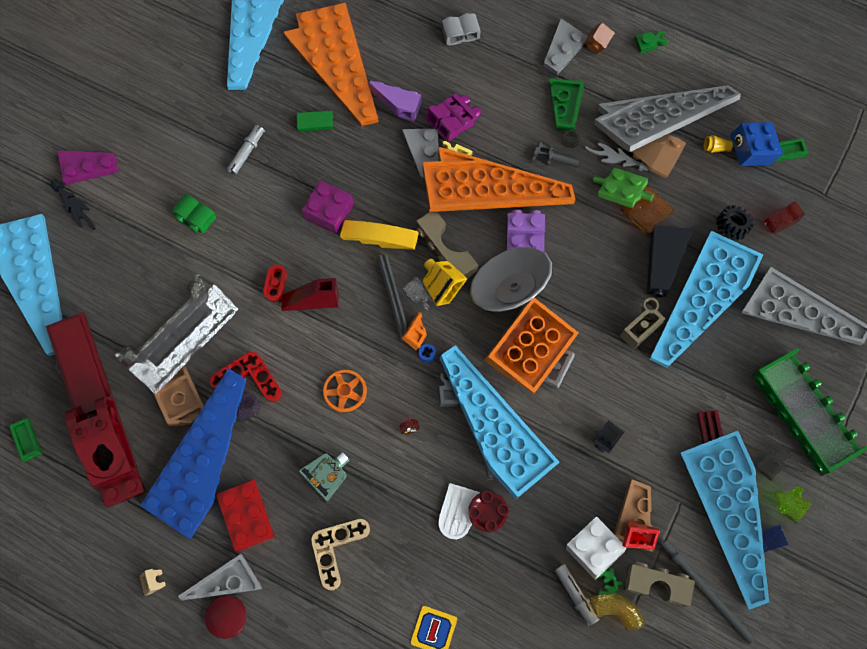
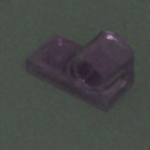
(245, 413)

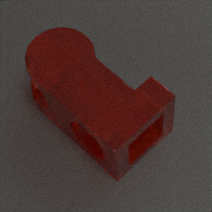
(784, 218)

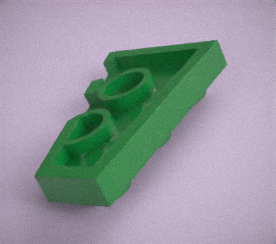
(566, 102)

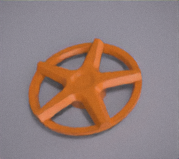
(344, 391)

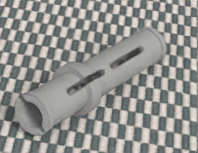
(249, 143)
(582, 604)

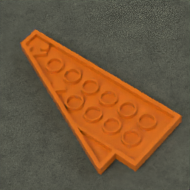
(331, 50)
(476, 183)

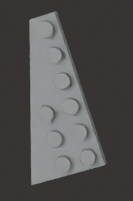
(793, 305)

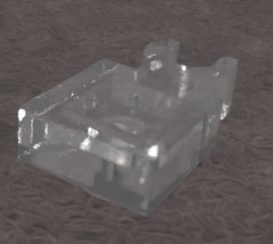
(417, 291)

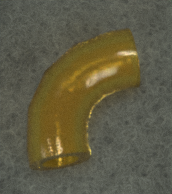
(619, 606)

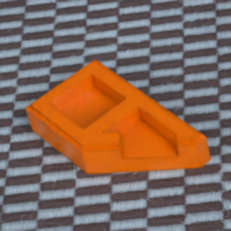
(415, 332)

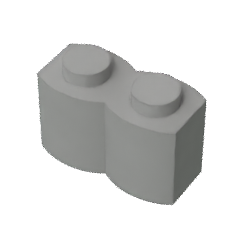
(461, 29)

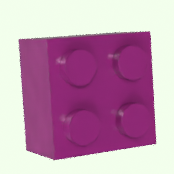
(328, 207)

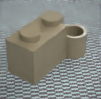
(643, 325)

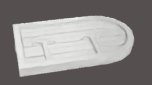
(454, 516)

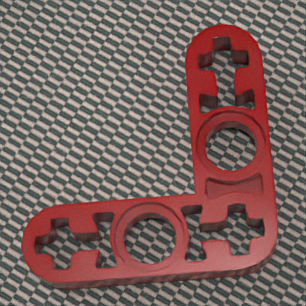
(252, 370)

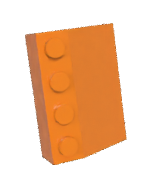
(531, 345)

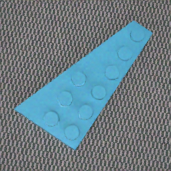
(248, 35)

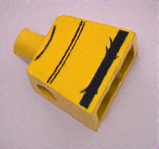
(442, 281)

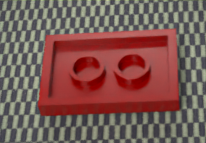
(245, 515)

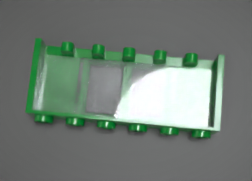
(808, 413)

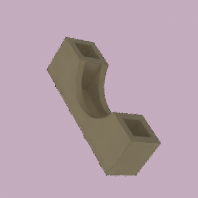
(432, 228)

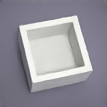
(595, 548)

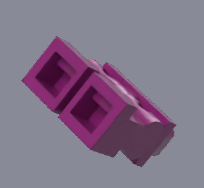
(452, 116)

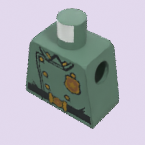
(326, 474)

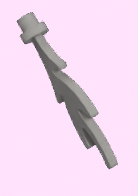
(614, 158)

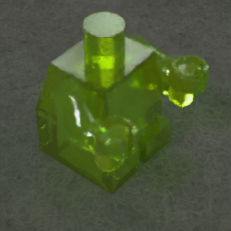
(793, 504)

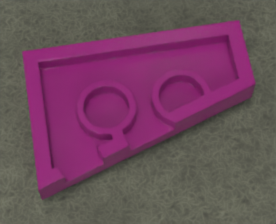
(81, 166)

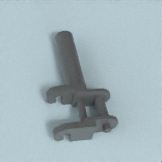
(554, 156)

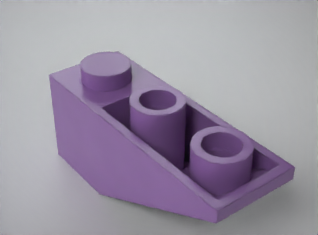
(401, 102)

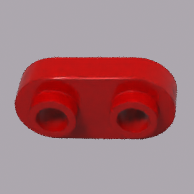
(275, 284)

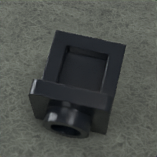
(608, 437)

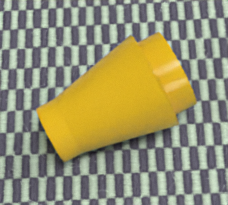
(717, 144)

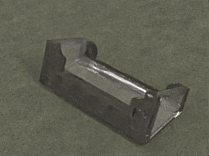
(180, 335)

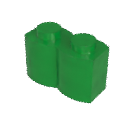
(193, 213)

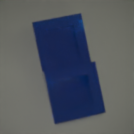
(773, 538)

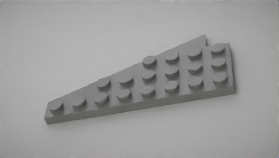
(645, 119)

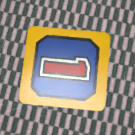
(433, 629)

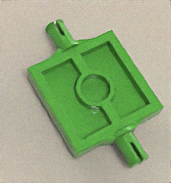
(623, 187)

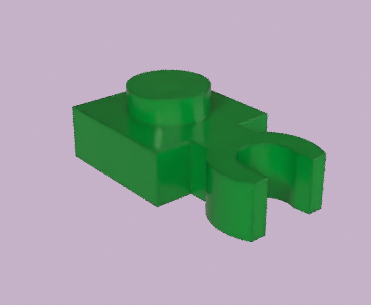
(650, 42)

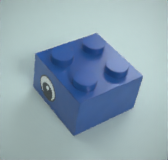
(756, 144)

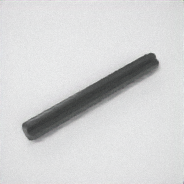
(393, 295)

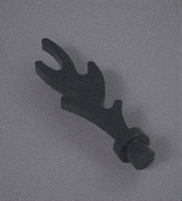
(75, 205)

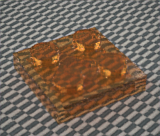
(647, 213)

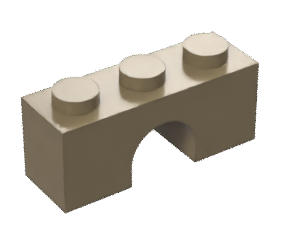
(678, 588)

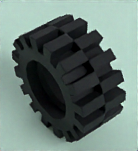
(732, 230)

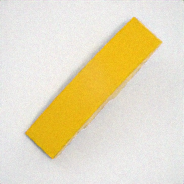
(379, 234)

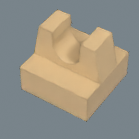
(149, 582)

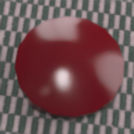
(488, 511)
(225, 617)

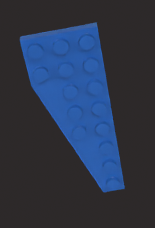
(191, 476)

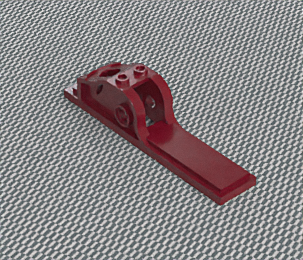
(88, 395)

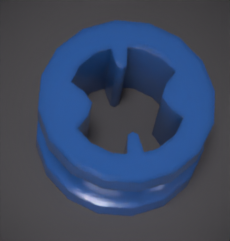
(432, 355)

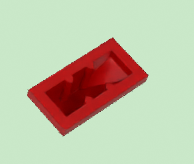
(640, 536)

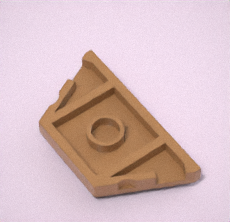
(179, 399)

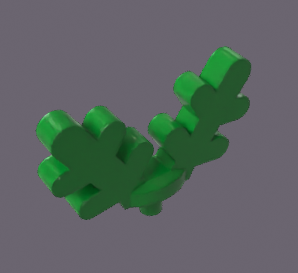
(610, 577)

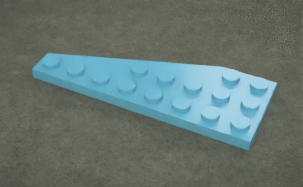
(30, 274)
(715, 282)
(503, 438)
(730, 498)

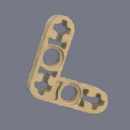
(327, 548)

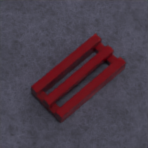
(708, 414)

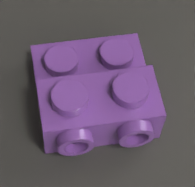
(525, 230)

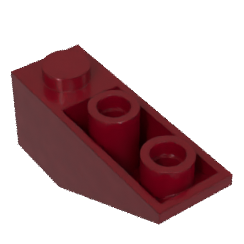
(314, 295)

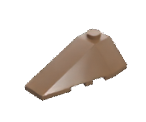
(660, 154)

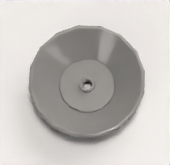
(511, 279)

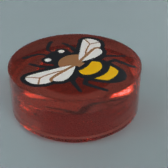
(409, 426)

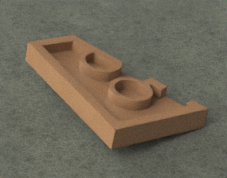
(635, 507)

